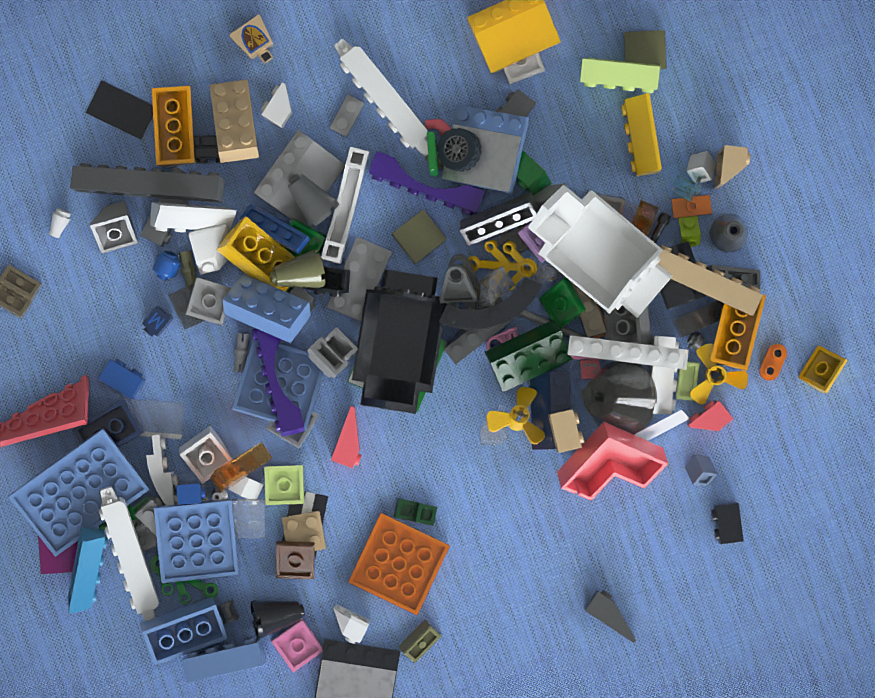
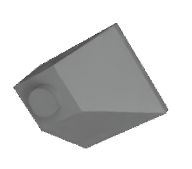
(114, 228)

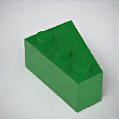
(531, 175)

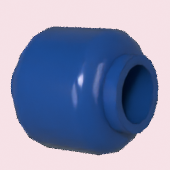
(166, 265)

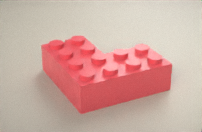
(611, 454)

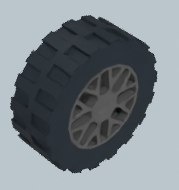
(459, 149)

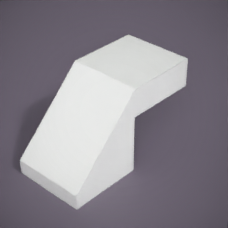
(247, 488)

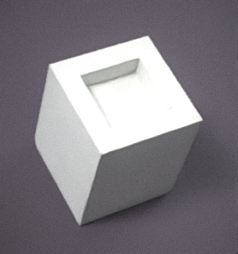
(701, 165)

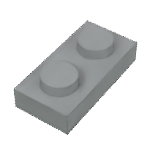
(347, 115)

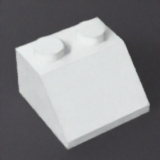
(205, 454)

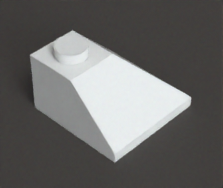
(204, 247)

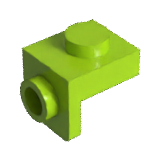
(690, 230)

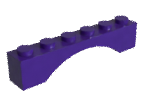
(464, 197)
(288, 415)

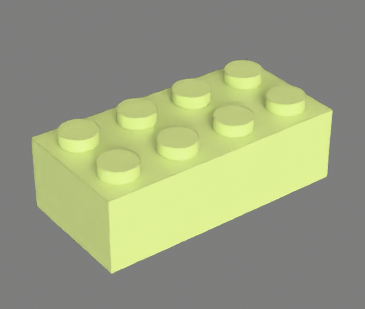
(620, 73)

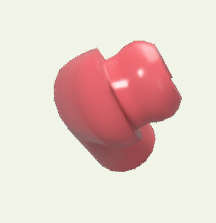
(437, 124)

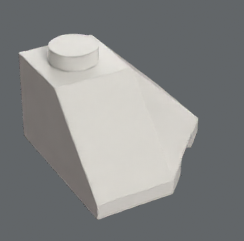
(351, 624)

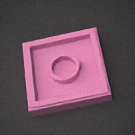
(297, 645)

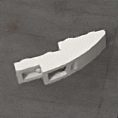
(163, 481)

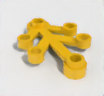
(503, 261)

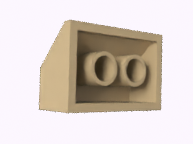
(729, 163)

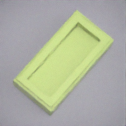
(687, 381)

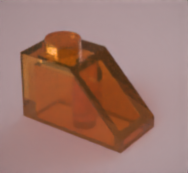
(644, 216)

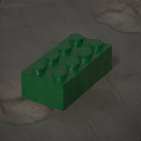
(528, 355)

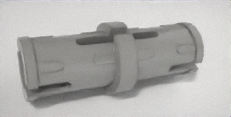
(241, 352)

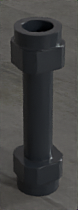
(663, 220)

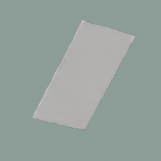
(663, 425)

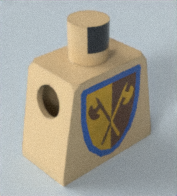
(254, 39)

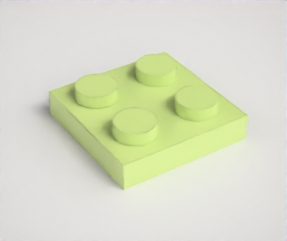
(284, 485)

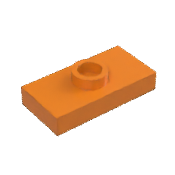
(697, 206)

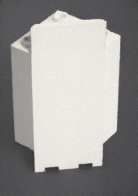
(600, 251)

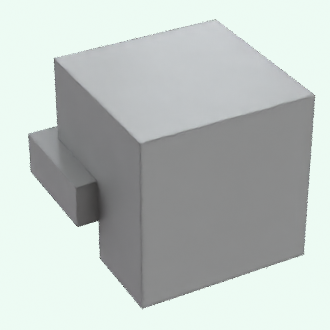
(332, 353)

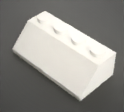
(189, 216)
(664, 378)

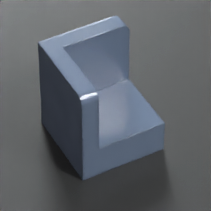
(701, 470)

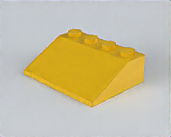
(512, 31)

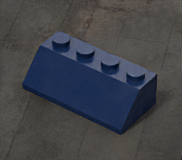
(551, 397)

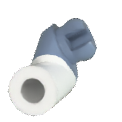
(217, 495)

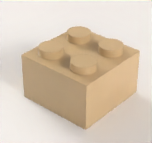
(565, 430)

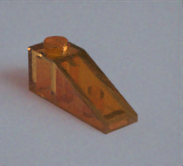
(240, 467)

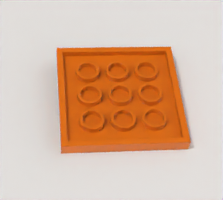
(399, 563)

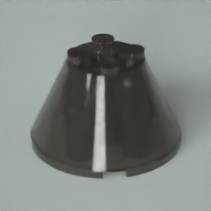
(621, 396)

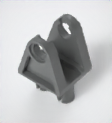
(460, 284)

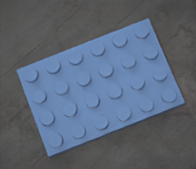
(69, 491)

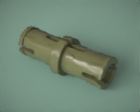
(188, 267)

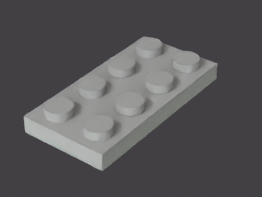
(366, 269)

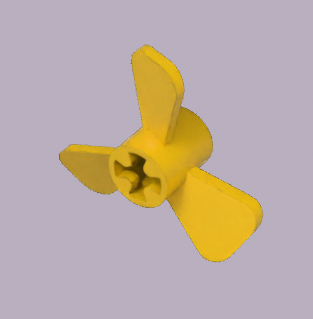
(701, 392)
(498, 420)

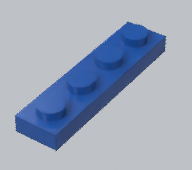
(276, 229)

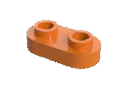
(772, 361)

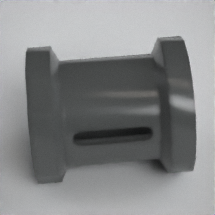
(228, 612)

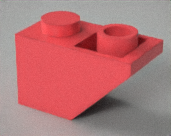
(713, 417)

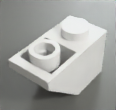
(279, 107)

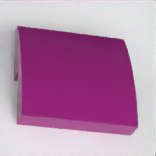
(61, 563)

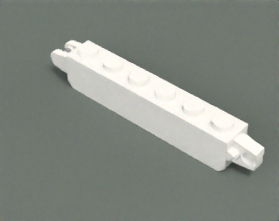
(383, 95)
(130, 554)

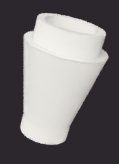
(59, 221)

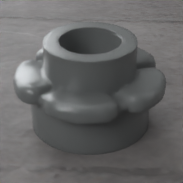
(695, 340)

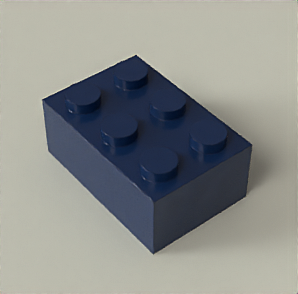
(116, 420)

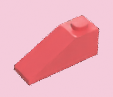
(348, 443)

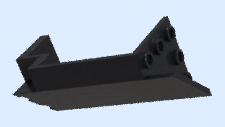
(399, 341)

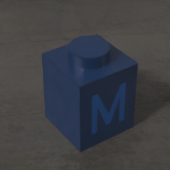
(156, 322)

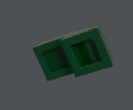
(415, 511)

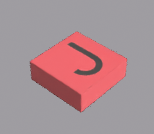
(589, 368)

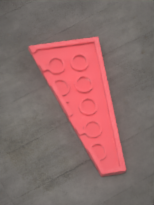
(49, 415)

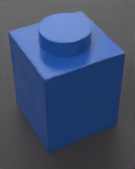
(190, 493)

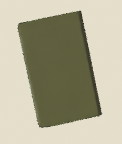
(419, 641)

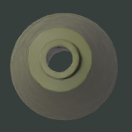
(300, 271)

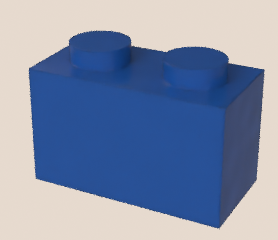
(121, 378)

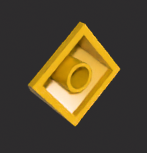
(822, 369)

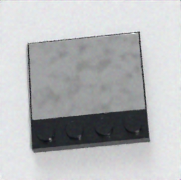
(356, 671)

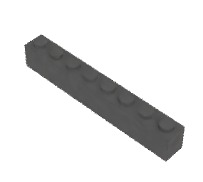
(147, 183)

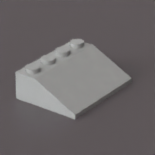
(299, 157)

